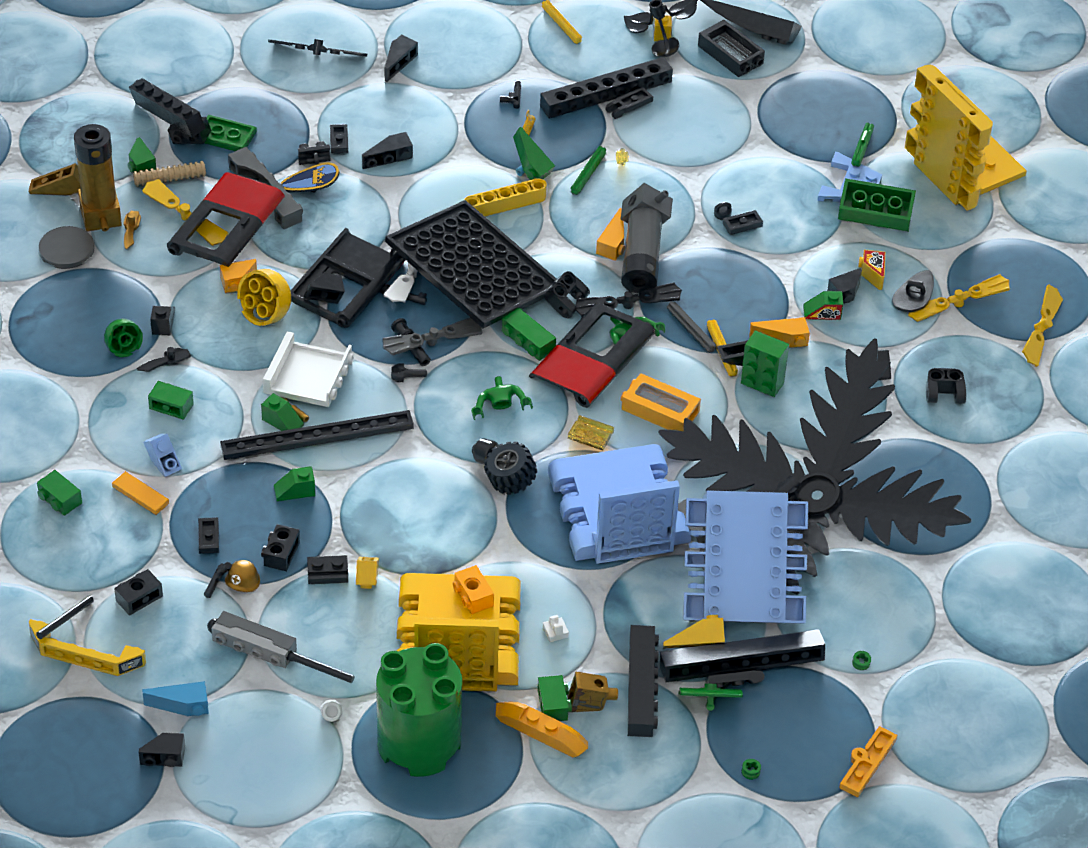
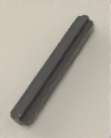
(691, 326)

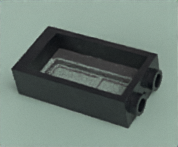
(731, 48)

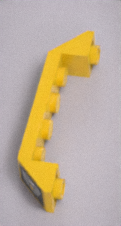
(129, 660)

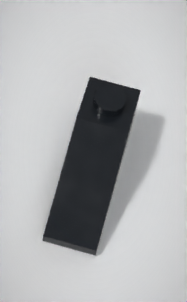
(401, 53)

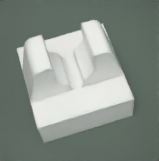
(555, 629)

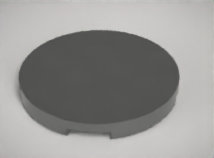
(66, 247)

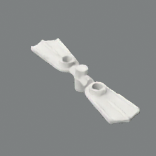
(402, 286)

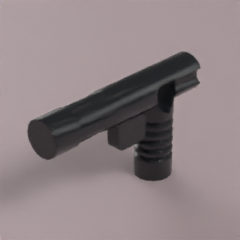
(514, 97)
(221, 570)

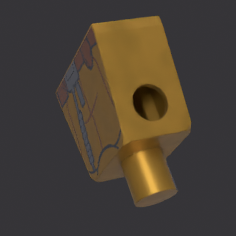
(590, 692)

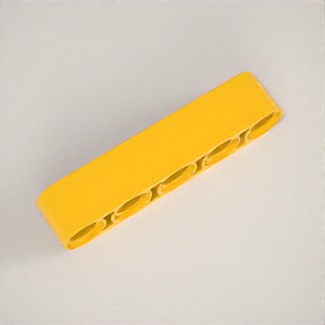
(509, 197)

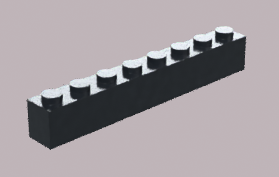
(742, 656)

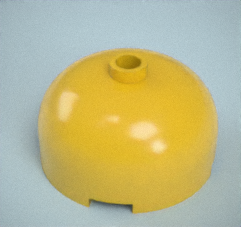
(266, 292)

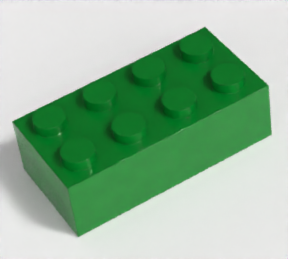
(876, 204)

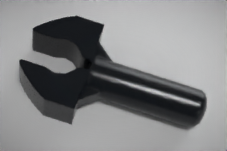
(399, 372)

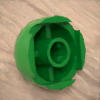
(123, 337)

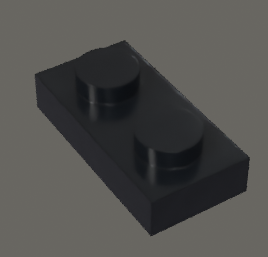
(339, 138)
(742, 222)
(208, 535)

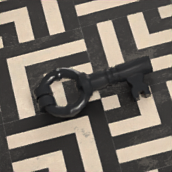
(421, 298)

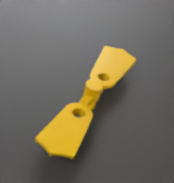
(159, 192)
(986, 288)
(1035, 343)

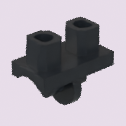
(314, 154)

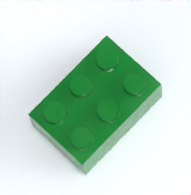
(764, 363)

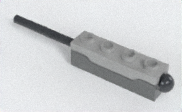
(264, 643)

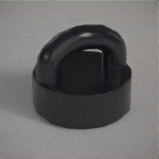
(723, 210)

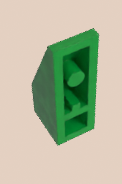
(532, 158)

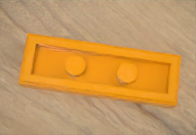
(140, 493)

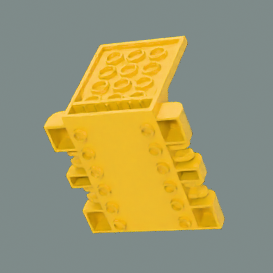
(955, 142)
(475, 641)

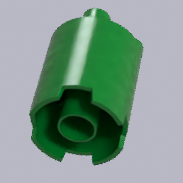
(419, 708)

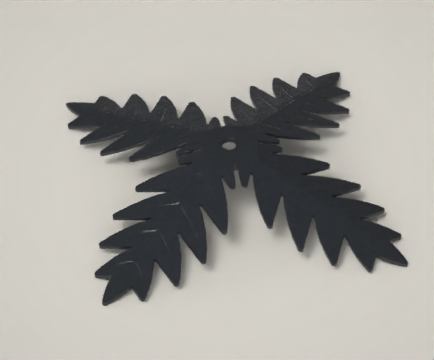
(832, 456)

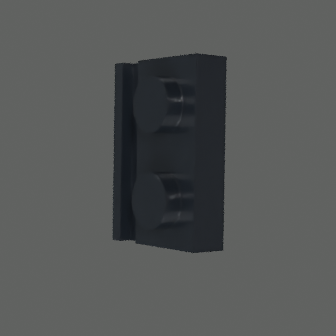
(327, 569)

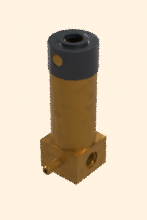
(96, 178)

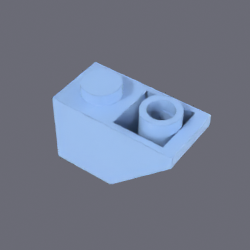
(163, 454)

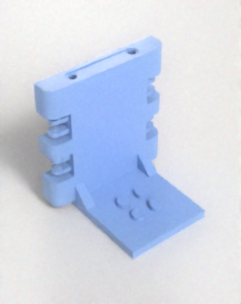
(619, 504)
(745, 557)

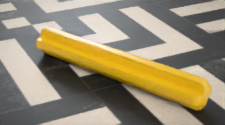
(562, 21)
(719, 340)

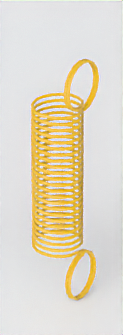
(527, 124)

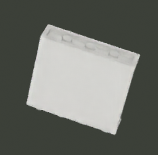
(306, 372)

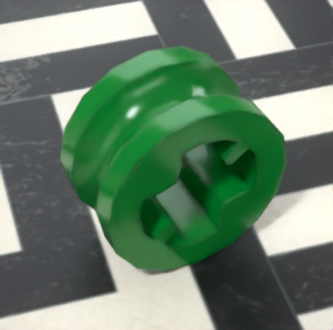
(856, 662)
(748, 764)

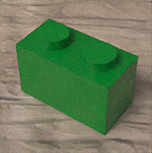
(170, 400)
(59, 492)
(553, 697)

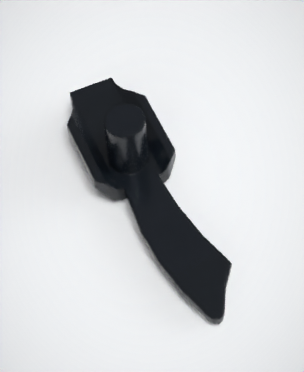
(170, 356)

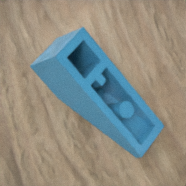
(182, 699)

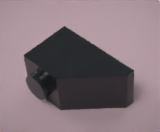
(847, 283)
(326, 288)
(162, 320)

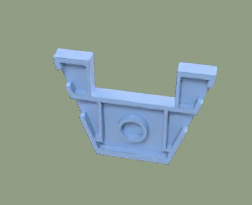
(859, 173)

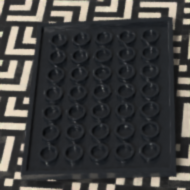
(472, 263)

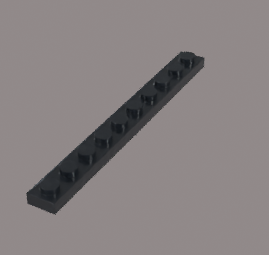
(316, 435)

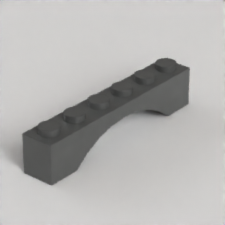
(246, 164)

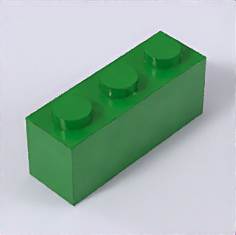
(528, 334)

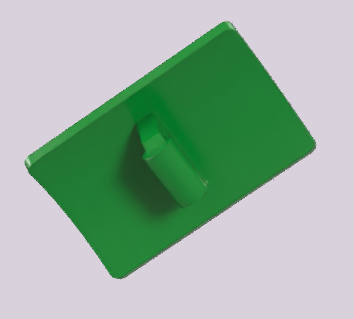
(710, 691)

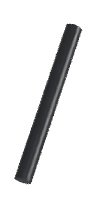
(64, 617)

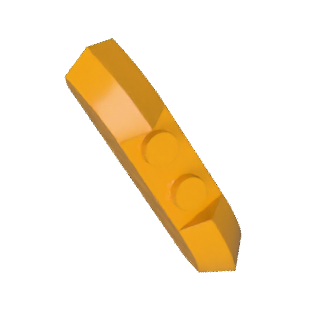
(541, 727)

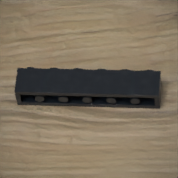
(167, 107)
(641, 681)

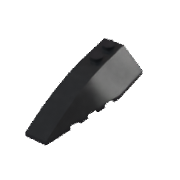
(757, 22)

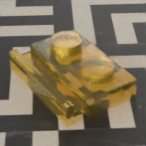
(591, 432)

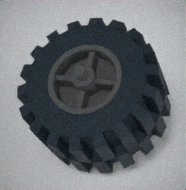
(510, 467)

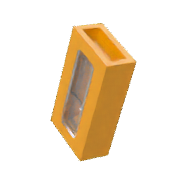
(659, 403)

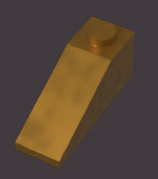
(59, 182)

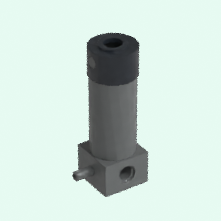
(645, 213)

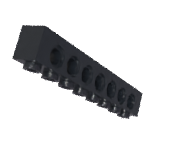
(605, 87)

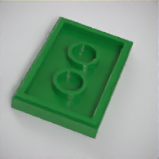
(229, 133)

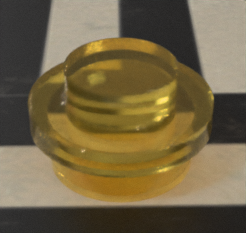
(622, 156)

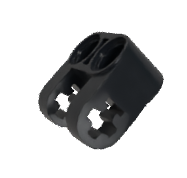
(557, 293)
(945, 381)

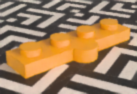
(867, 761)

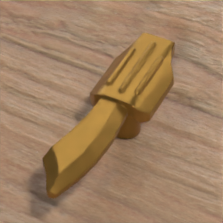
(131, 223)

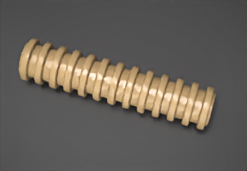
(170, 173)

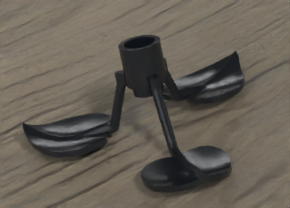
(640, 22)

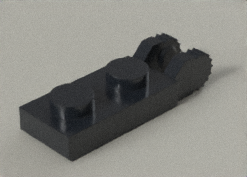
(629, 102)
(736, 678)

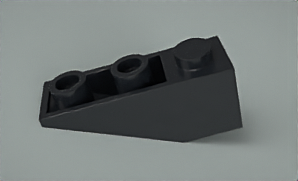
(390, 150)

